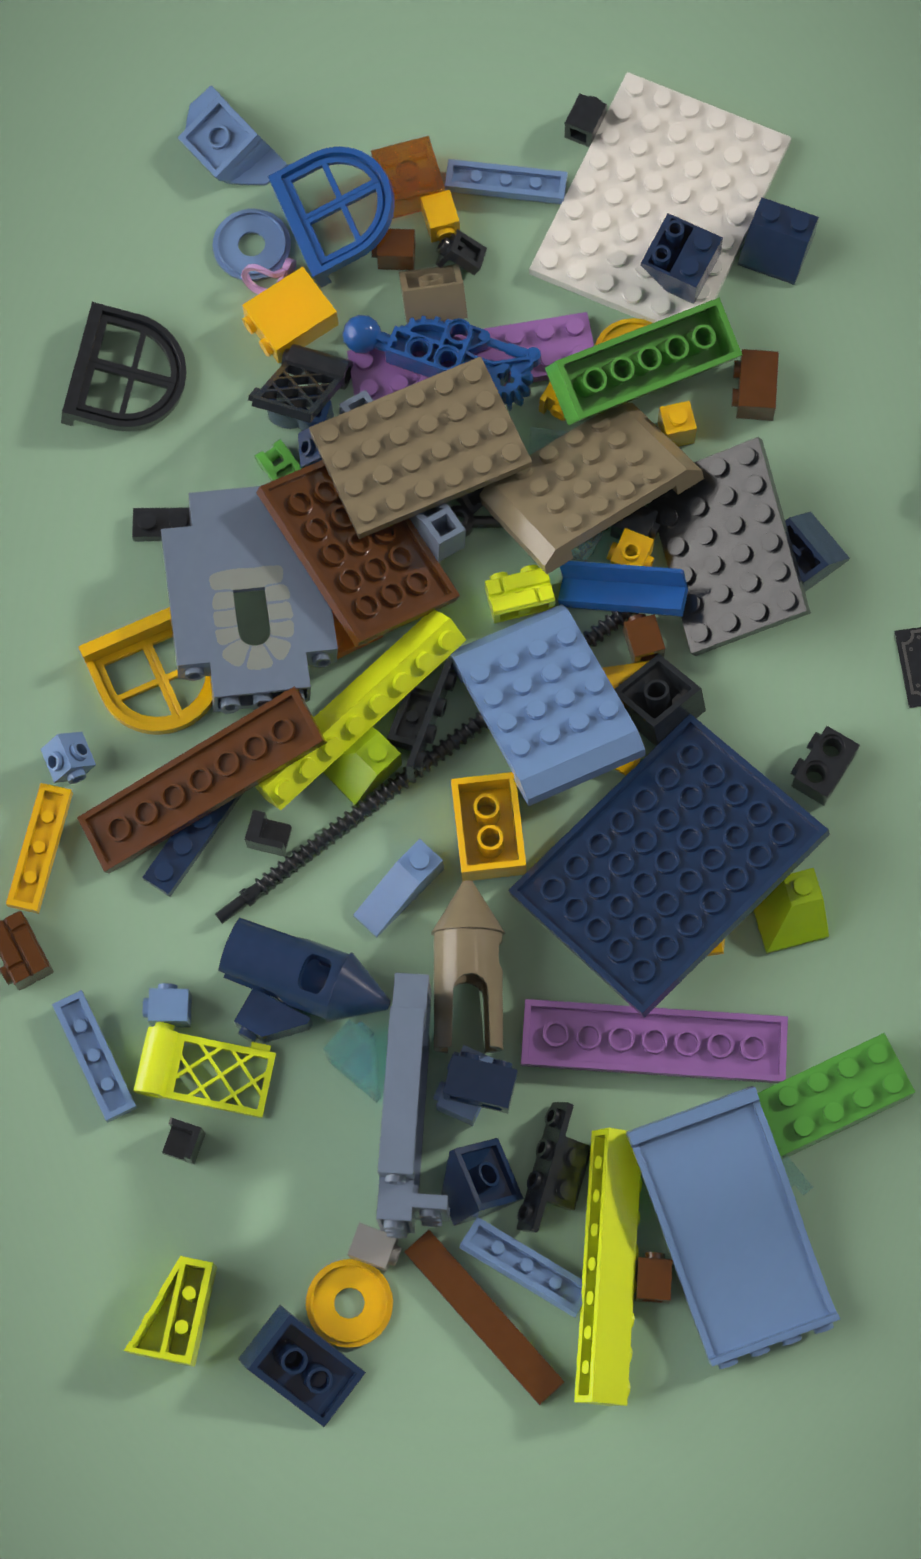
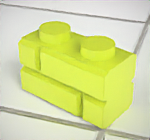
(519, 593)

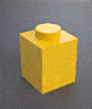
(440, 215)
(678, 423)

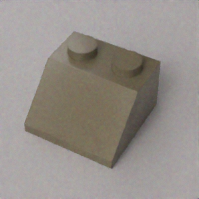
(433, 293)

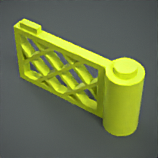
(161, 1064)

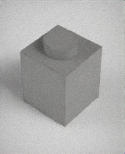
(374, 1247)

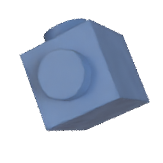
(168, 1005)

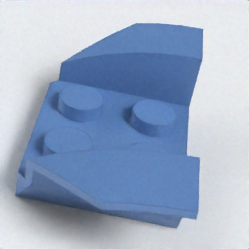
(227, 142)

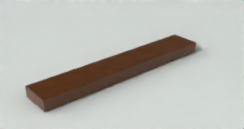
(484, 1317)

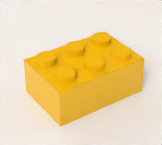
(488, 826)

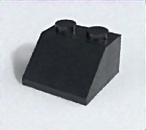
(660, 698)

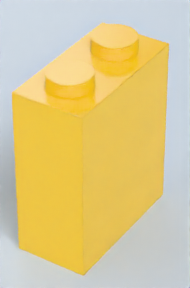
(289, 314)

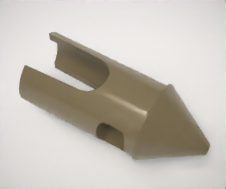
(468, 953)

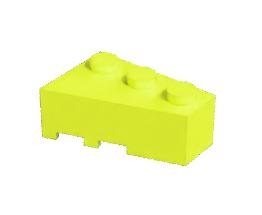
(178, 1315)

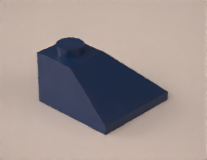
(479, 1181)

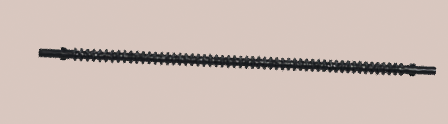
(249, 895)

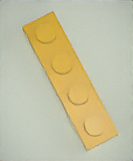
(39, 848)

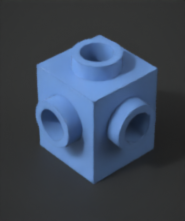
(68, 757)

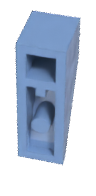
(399, 887)

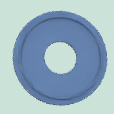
(251, 221)

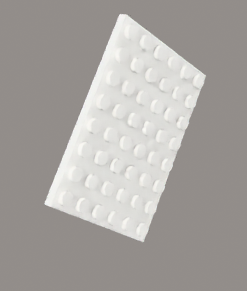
(649, 160)

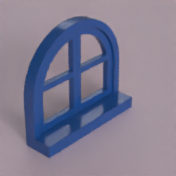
(302, 222)

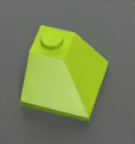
(364, 766)
(792, 913)

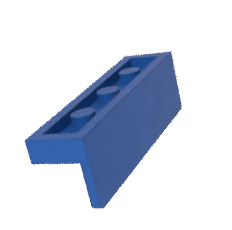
(623, 588)

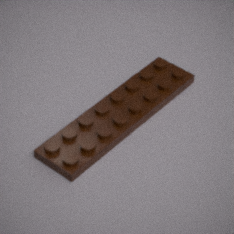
(201, 780)

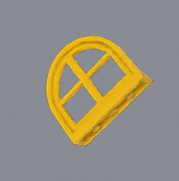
(126, 642)

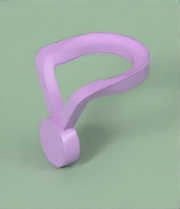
(287, 268)

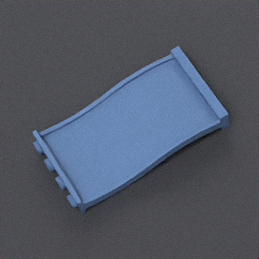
(733, 1227)

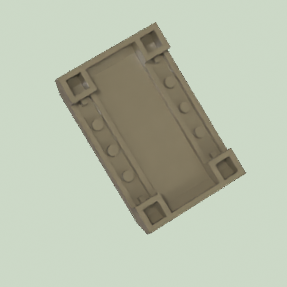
(588, 483)

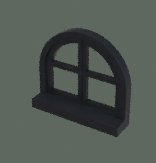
(88, 361)

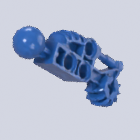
(435, 339)

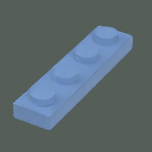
(506, 181)
(94, 1056)
(524, 1266)

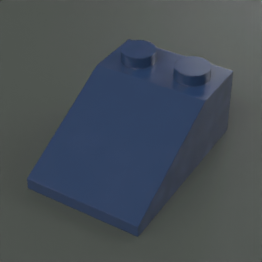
(301, 1366)

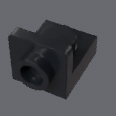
(462, 251)

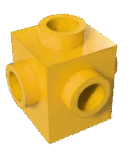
(632, 550)

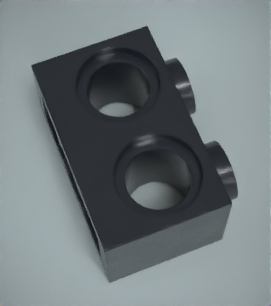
(828, 767)

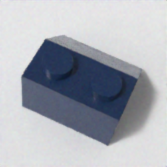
(778, 240)

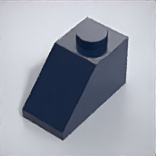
(269, 1019)

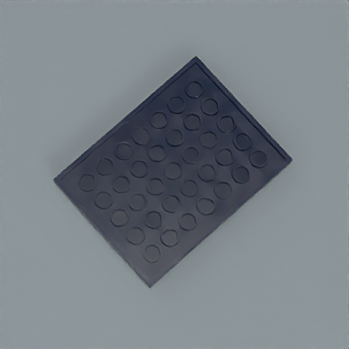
(668, 864)

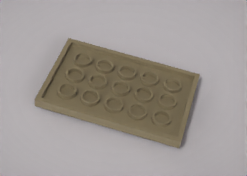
(420, 447)

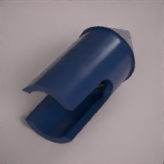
(300, 972)

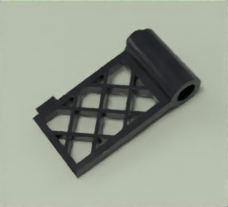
(308, 368)

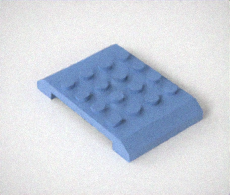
(548, 704)

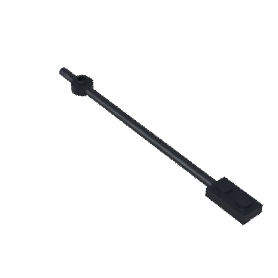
(149, 521)

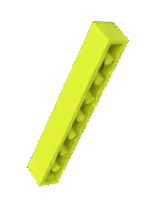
(368, 701)
(608, 1271)

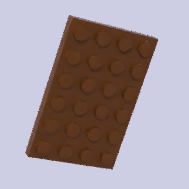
(366, 581)

